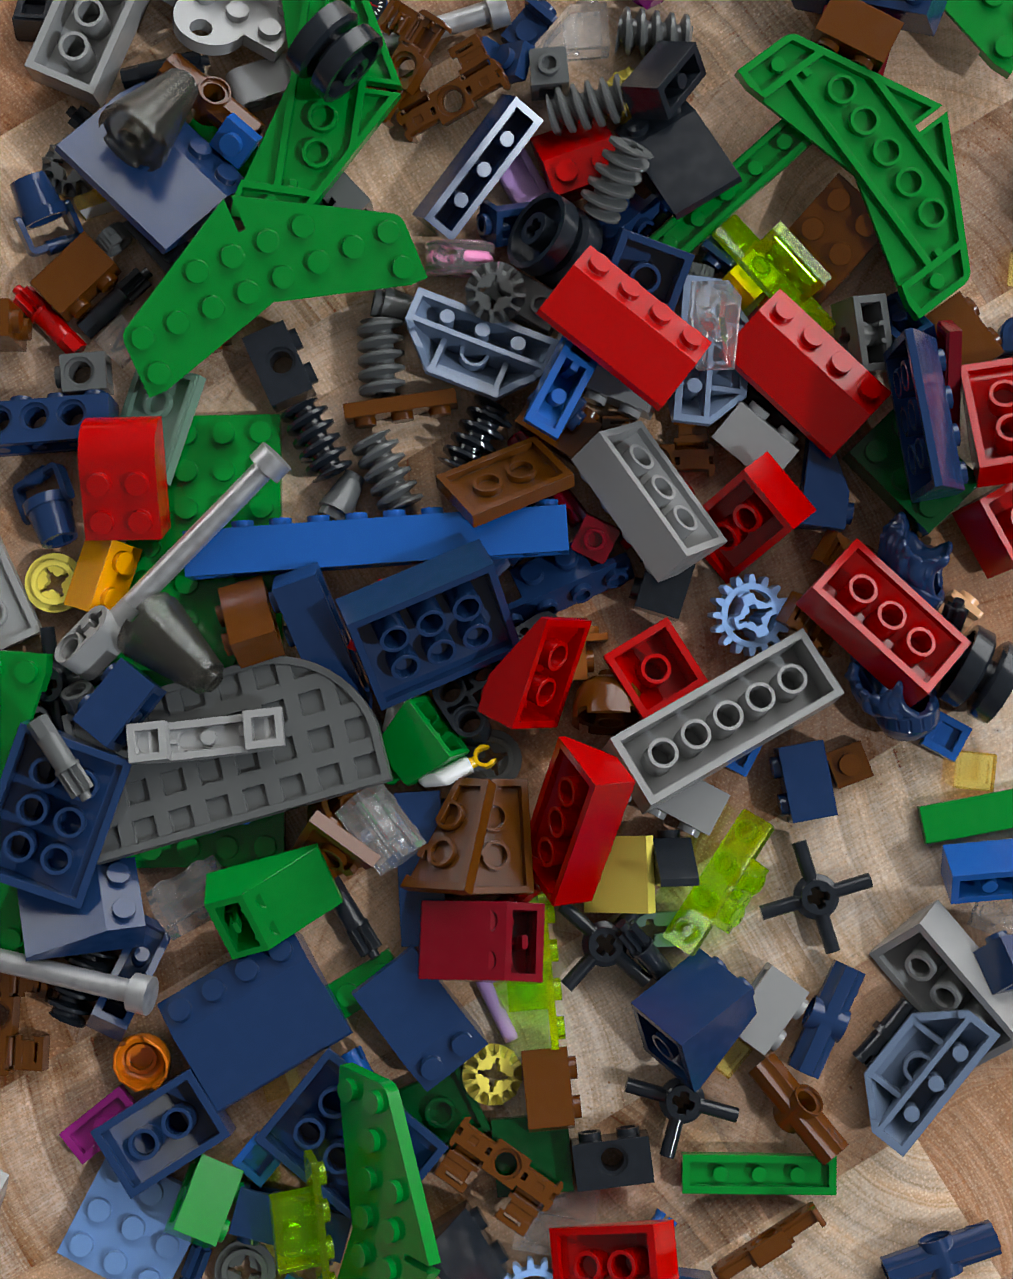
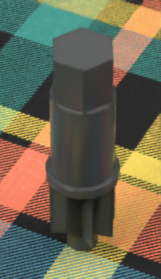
(61, 758)

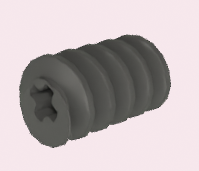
(647, 33)
(586, 106)
(616, 180)
(379, 357)
(386, 472)

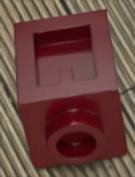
(595, 538)

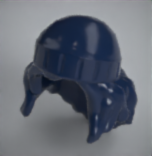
(913, 560)
(889, 707)

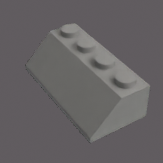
(648, 499)
(937, 971)

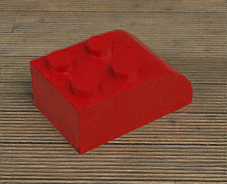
(123, 478)

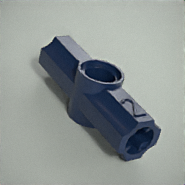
(826, 1019)
(943, 1253)

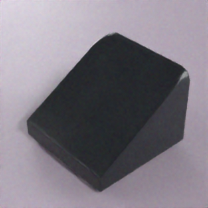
(29, 18)

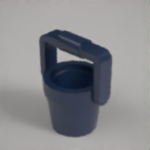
(38, 206)
(50, 510)

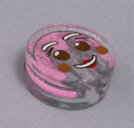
(456, 257)

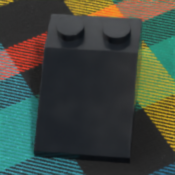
(686, 162)
(466, 1246)

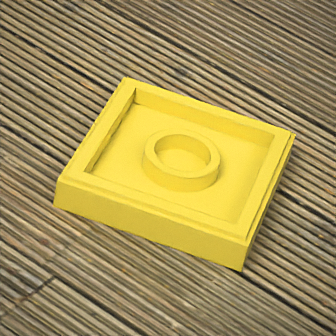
(627, 878)

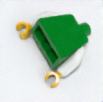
(425, 746)

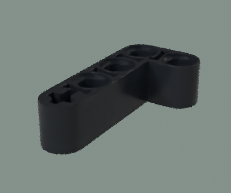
(467, 703)

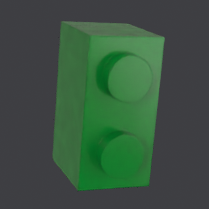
(205, 1202)

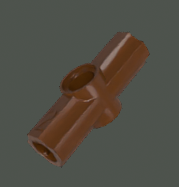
(213, 97)
(798, 1109)

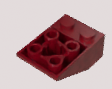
(481, 941)

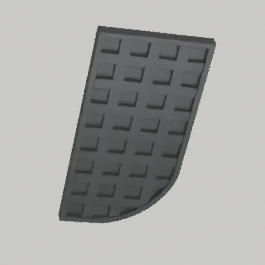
(328, 753)

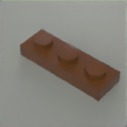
(400, 408)

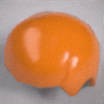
(142, 1061)

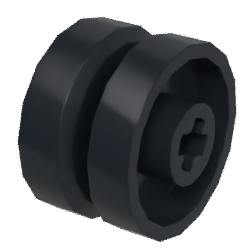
(334, 50)
(551, 238)
(980, 676)

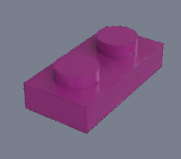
(78, 1134)

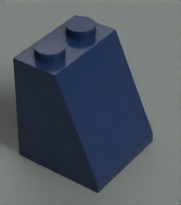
(694, 1017)

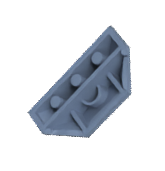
(473, 352)
(706, 393)
(922, 1072)

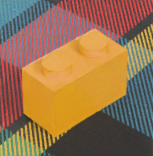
(102, 574)

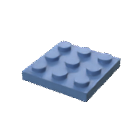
(125, 1235)

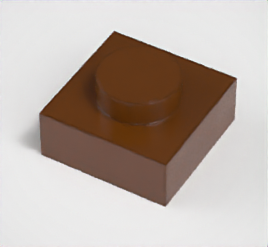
(848, 764)

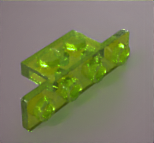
(777, 264)
(725, 885)
(542, 995)
(299, 1224)

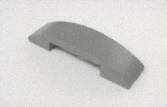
(206, 737)

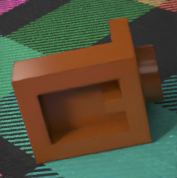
(586, 660)

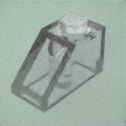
(580, 29)
(716, 314)

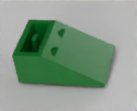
(269, 899)

